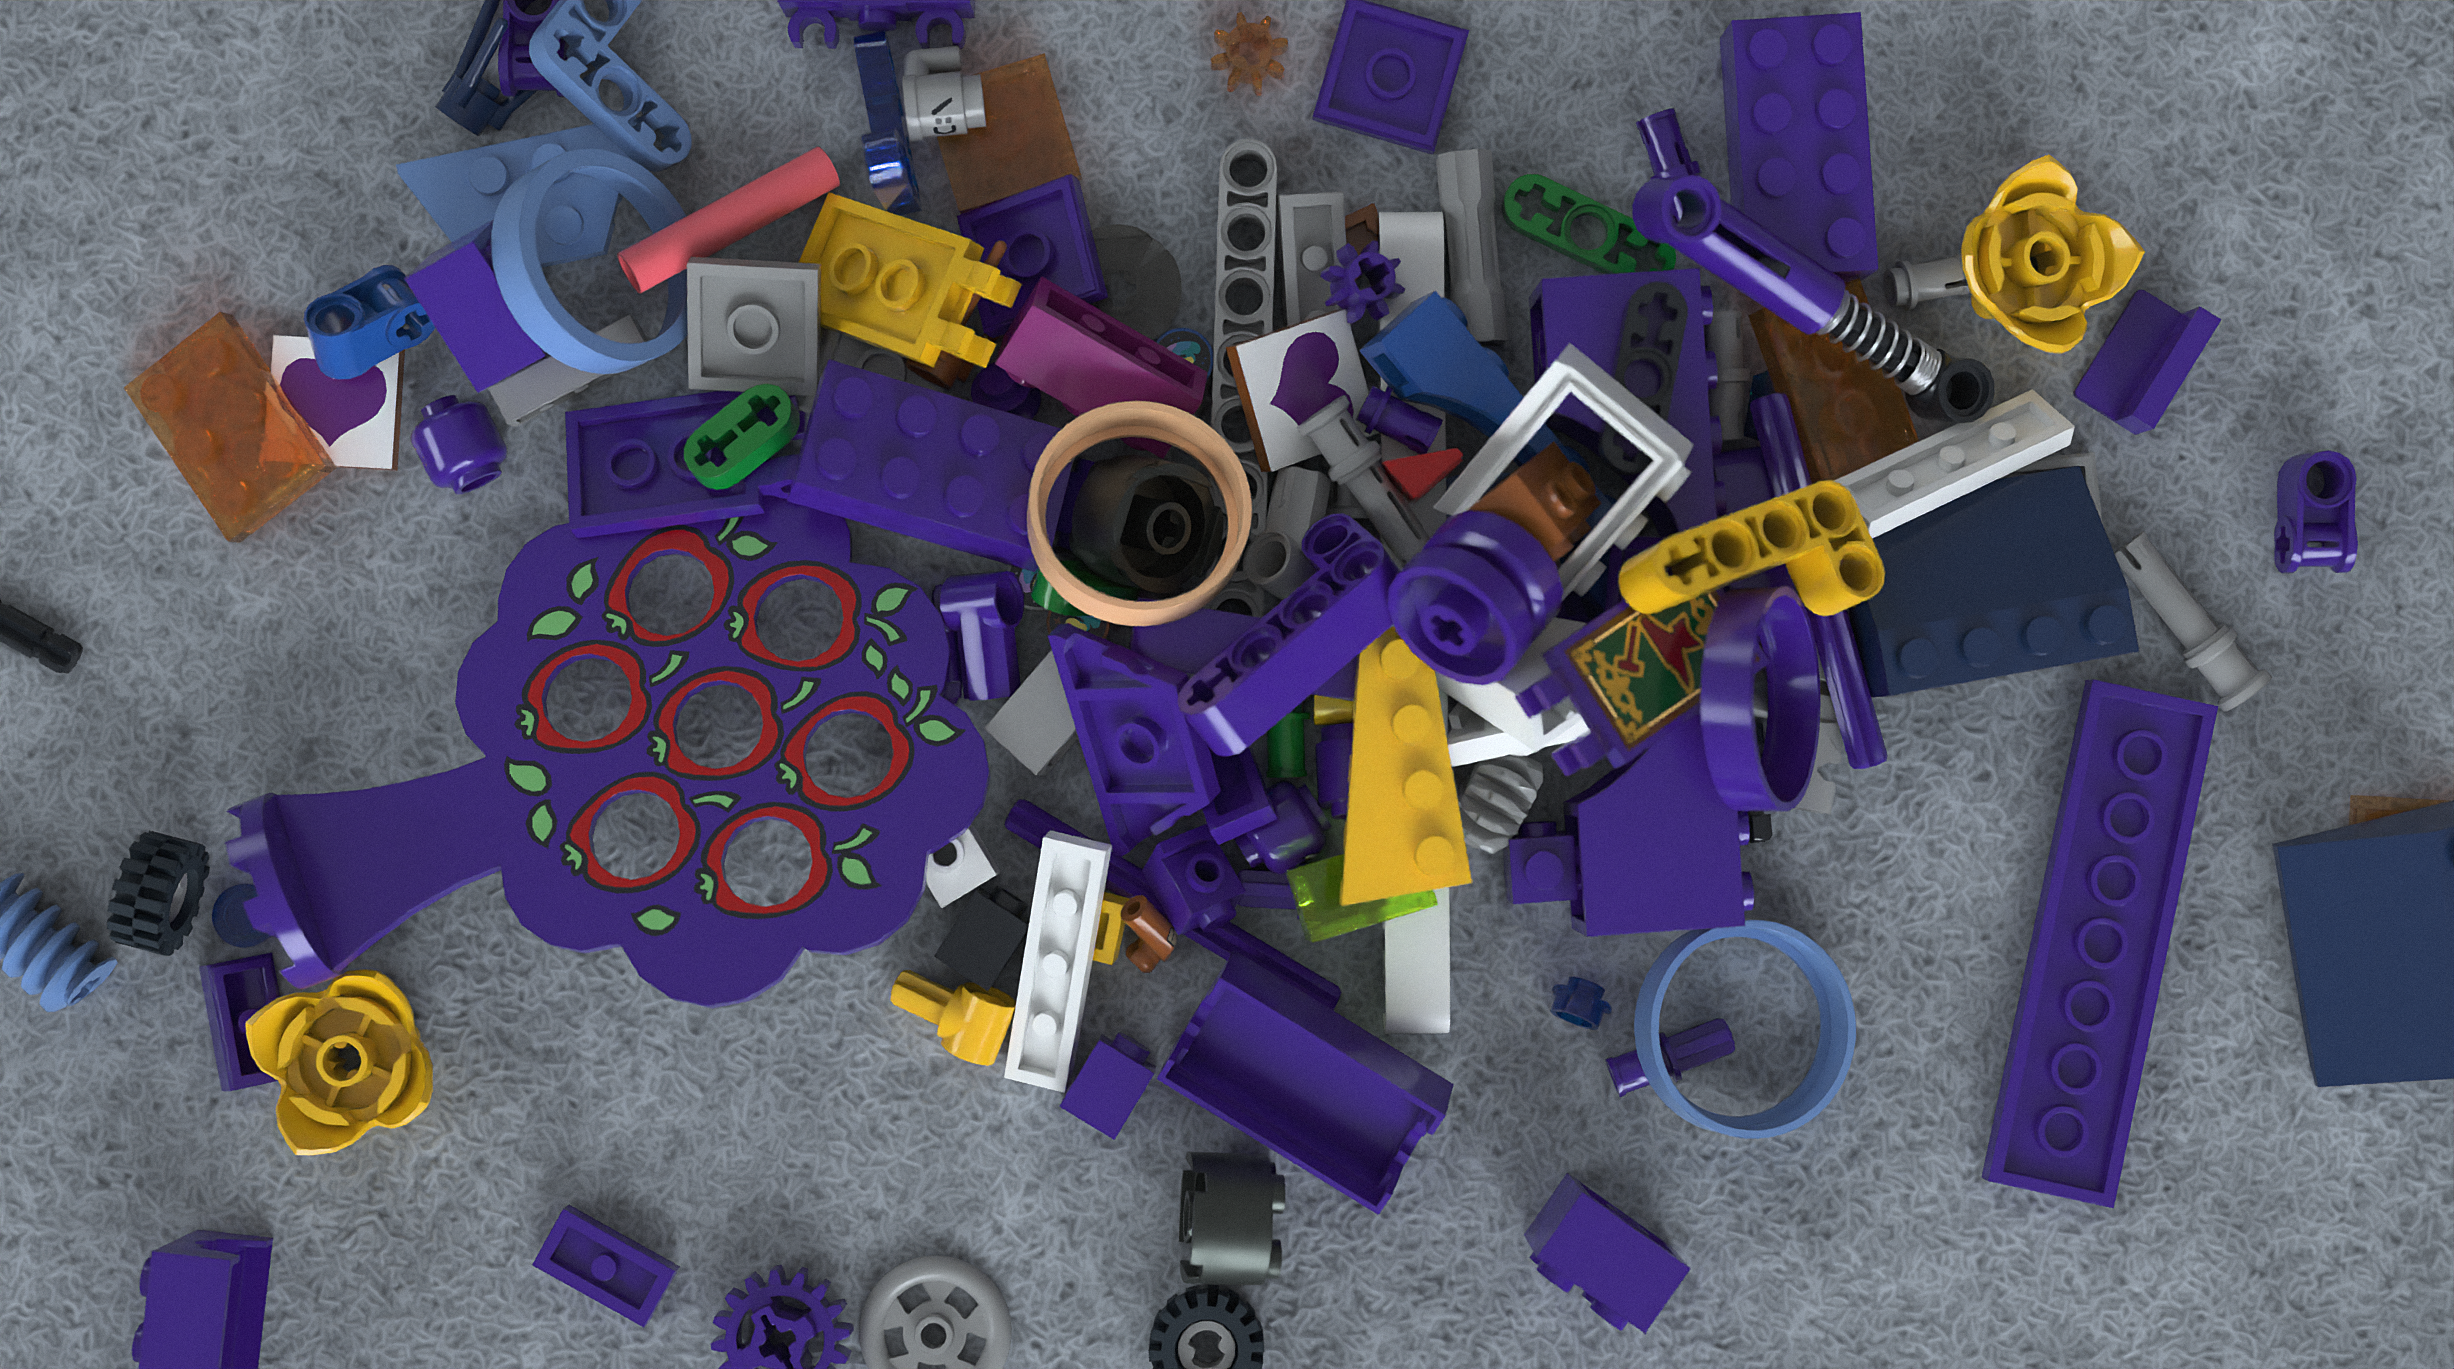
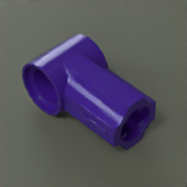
(984, 614)

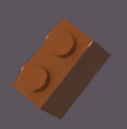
(1546, 500)

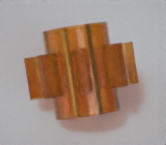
(1237, 65)

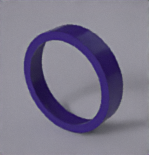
(1793, 699)

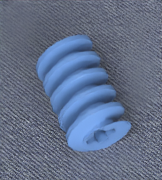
(43, 953)

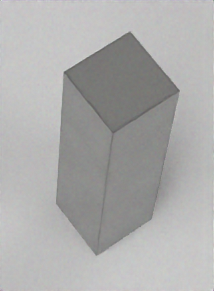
(554, 382)

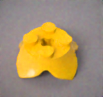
(2077, 252)
(300, 1045)

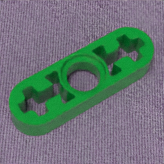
(1582, 205)

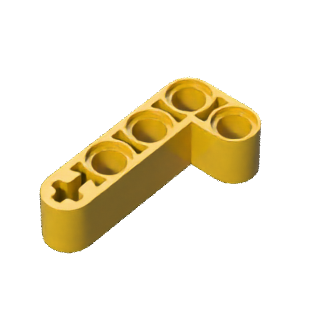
(1808, 530)

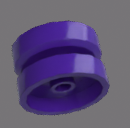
(1475, 597)

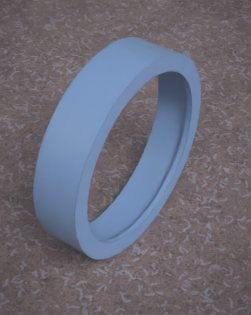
(527, 289)
(1834, 1046)

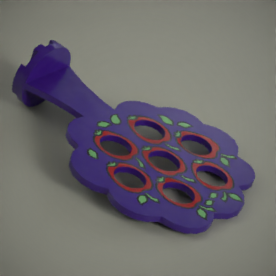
(361, 862)

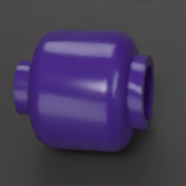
(459, 444)

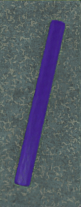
(1834, 632)
(1128, 881)

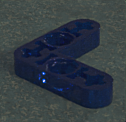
(886, 146)

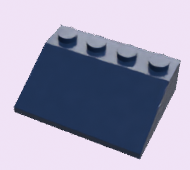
(1995, 588)
(2374, 946)

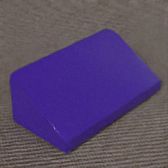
(232, 996)

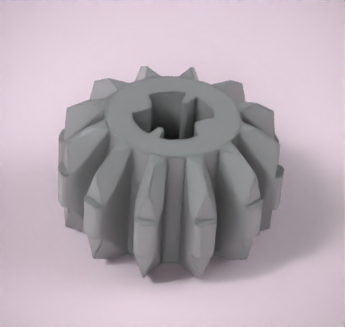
(1497, 799)

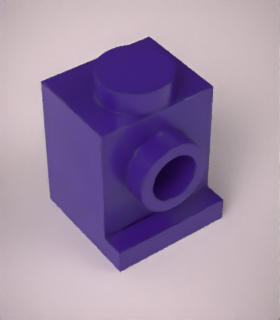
(1194, 881)

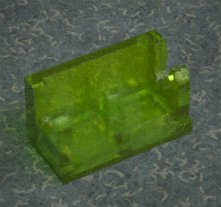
(1317, 895)

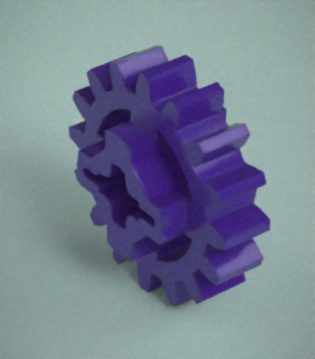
(772, 1313)

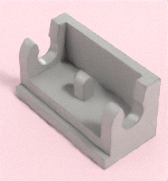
(1036, 720)

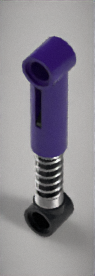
(1807, 295)

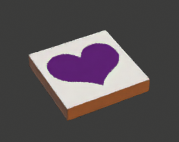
(1290, 378)
(350, 417)

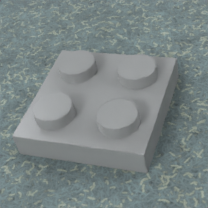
(753, 324)

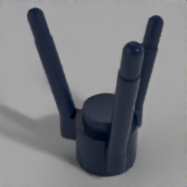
(468, 95)

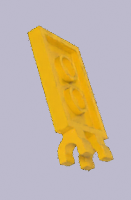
(901, 282)

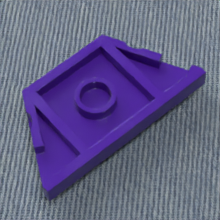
(1133, 736)

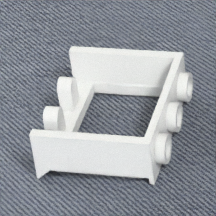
(1621, 409)

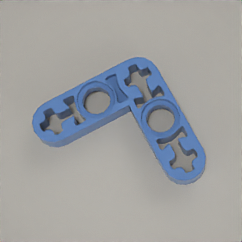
(589, 44)

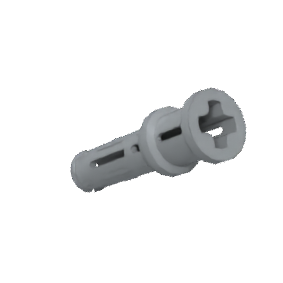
(1357, 465)
(2207, 645)

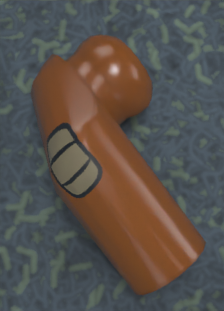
(1154, 930)

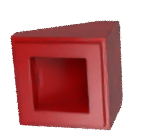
(1420, 473)

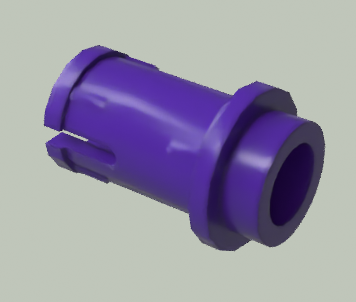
(1398, 420)

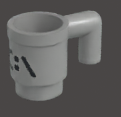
(942, 101)

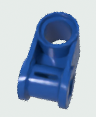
(365, 323)

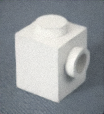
(959, 867)

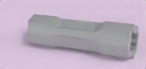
(1471, 242)

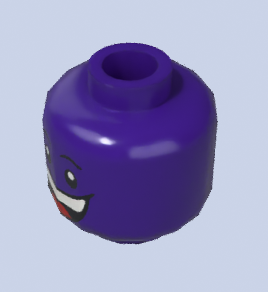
(1290, 838)

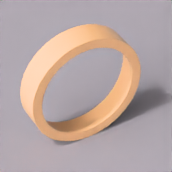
(1152, 422)

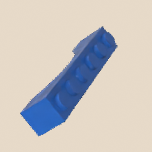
(1440, 364)

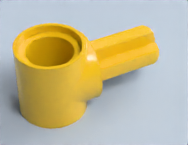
(967, 1019)

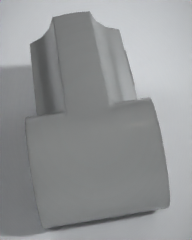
(1276, 556)

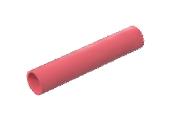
(728, 219)

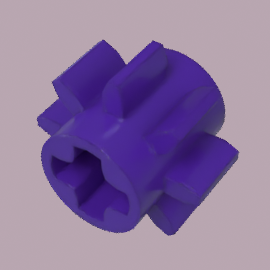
(1381, 277)

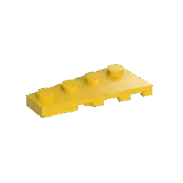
(1402, 793)

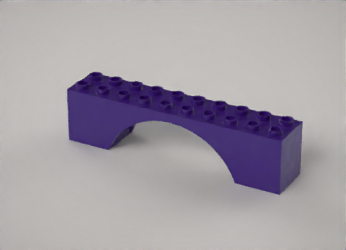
(1652, 833)

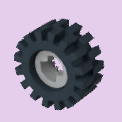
(158, 893)
(1206, 1309)

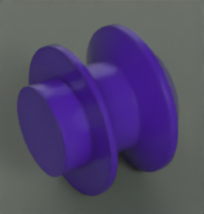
(999, 391)

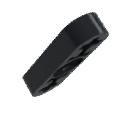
(1636, 327)

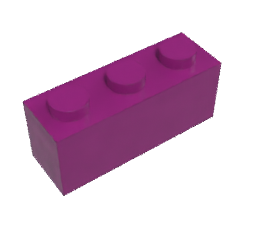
(1094, 360)

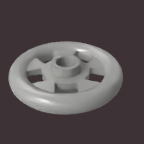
(939, 1277)

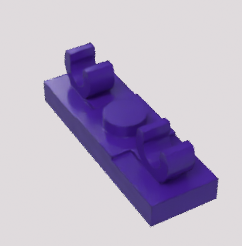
(877, 16)

